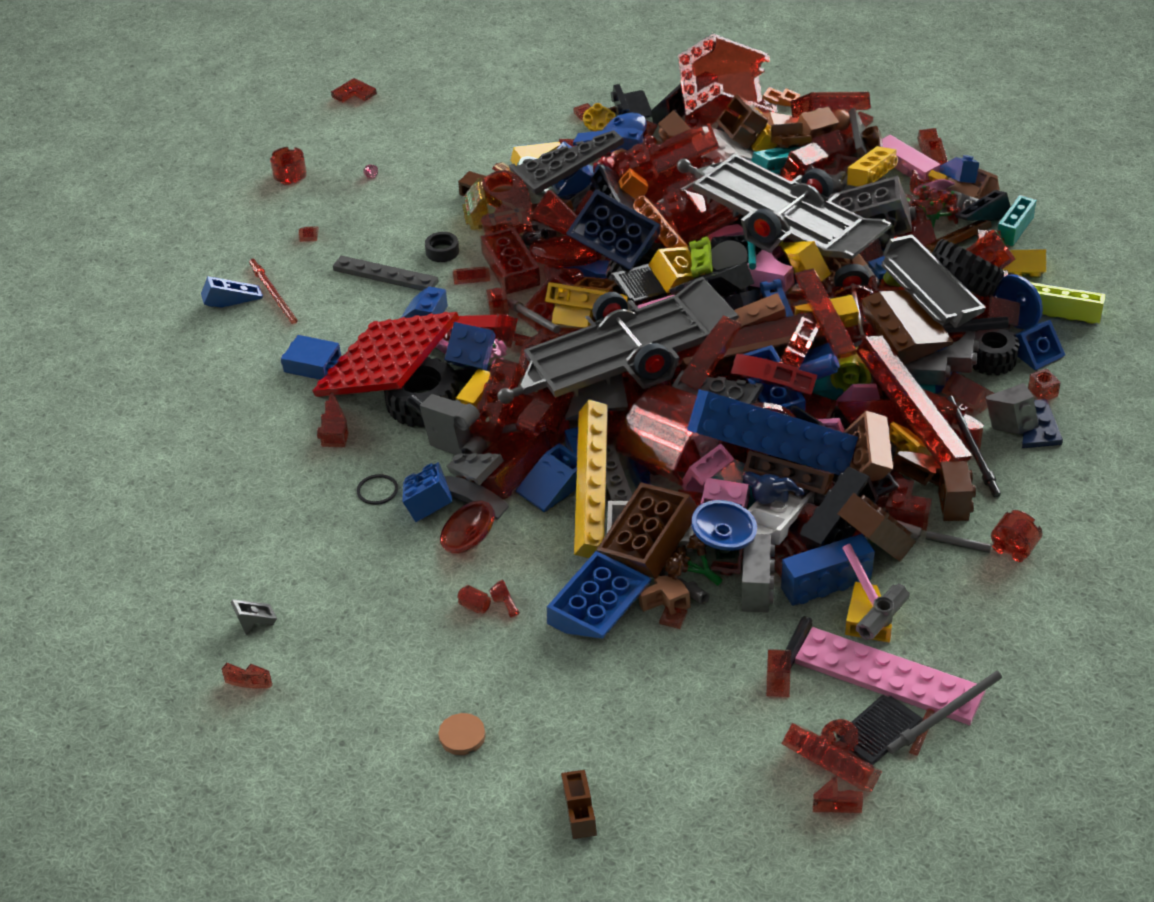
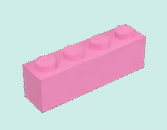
(910, 159)

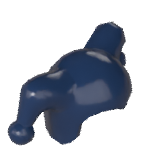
(770, 488)

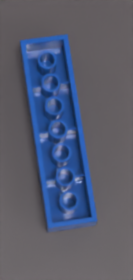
(771, 433)

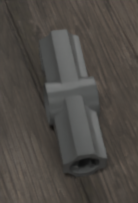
(882, 611)

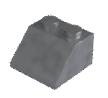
(1012, 410)

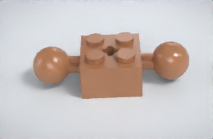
(824, 121)

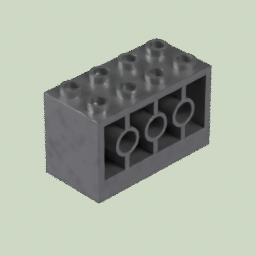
(879, 201)

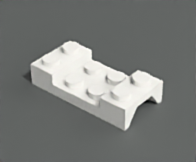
(778, 517)

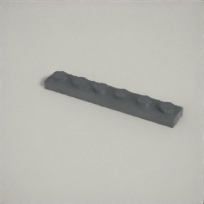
(384, 273)

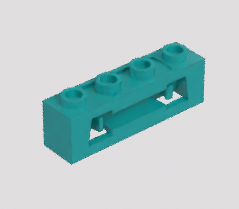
(773, 158)

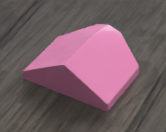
(860, 392)

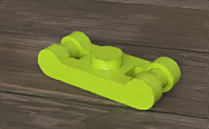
(701, 258)

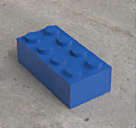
(824, 570)

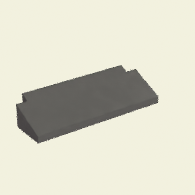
(930, 282)

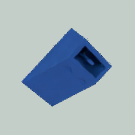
(551, 478)
(426, 492)

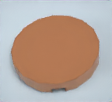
(461, 733)

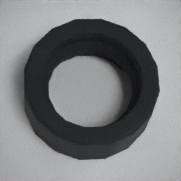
(442, 255)

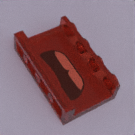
(833, 100)

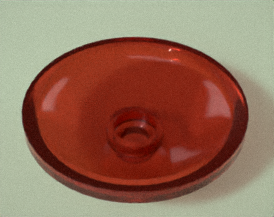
(467, 527)

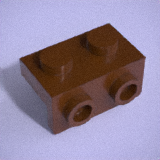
(789, 134)

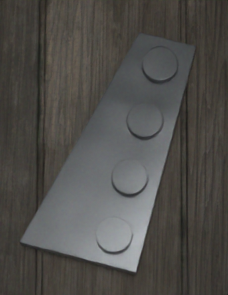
(736, 390)

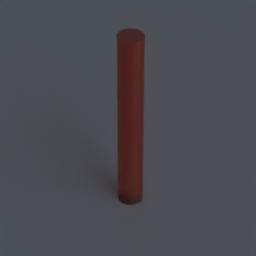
(916, 746)

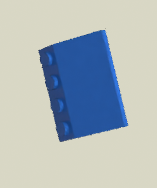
(596, 597)

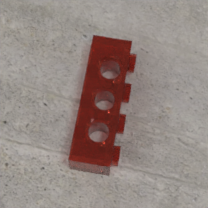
(499, 370)
(831, 757)

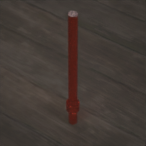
(259, 272)

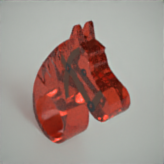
(511, 206)

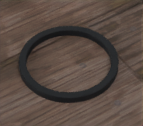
(377, 476)

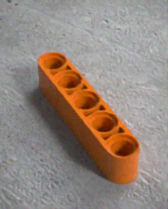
(668, 235)

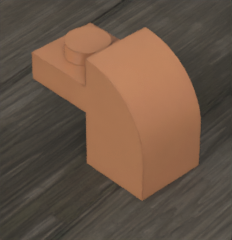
(667, 593)

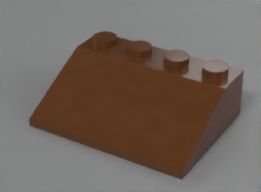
(904, 325)
(649, 529)

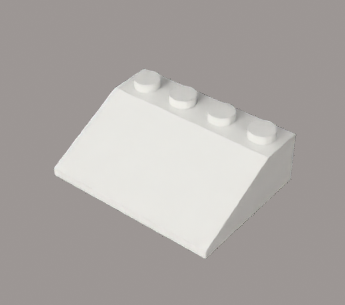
(728, 147)

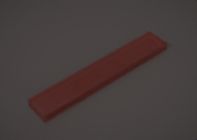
(825, 313)

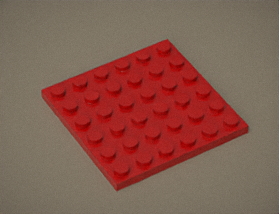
(386, 354)

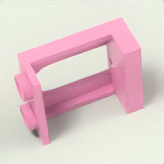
(705, 468)

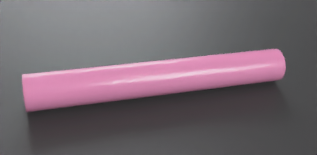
(866, 584)

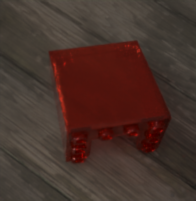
(716, 72)

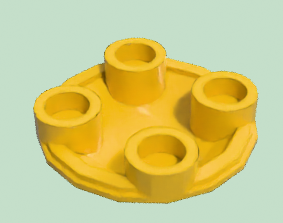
(597, 117)

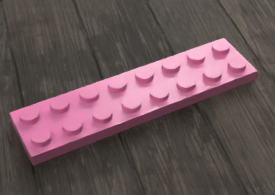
(886, 673)

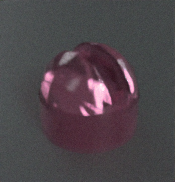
(370, 169)

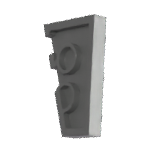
(474, 466)

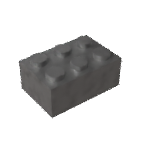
(756, 574)

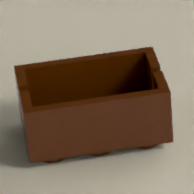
(742, 129)

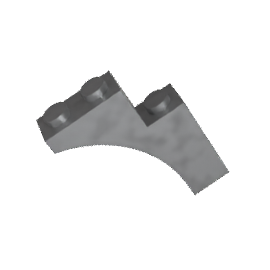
(939, 365)

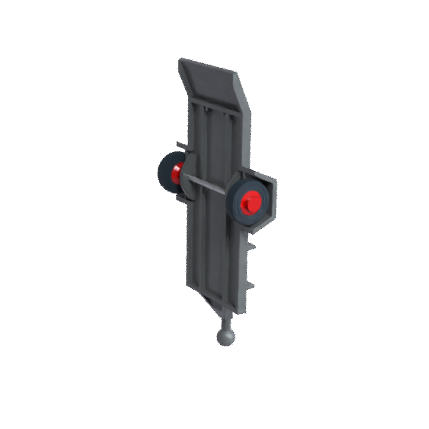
(785, 208)
(624, 340)

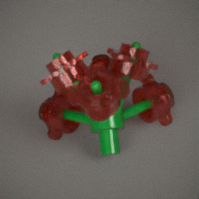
(935, 204)

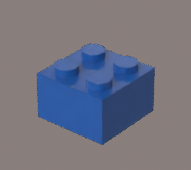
(470, 346)

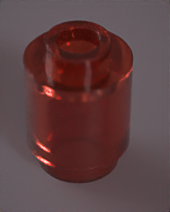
(473, 599)

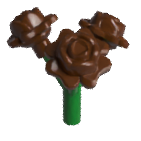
(679, 561)

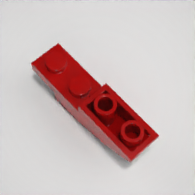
(774, 373)

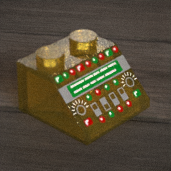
(475, 205)

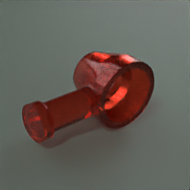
(501, 594)

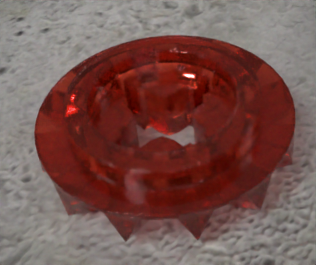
(841, 727)

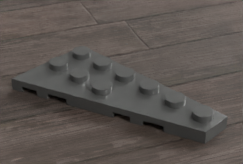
(562, 162)

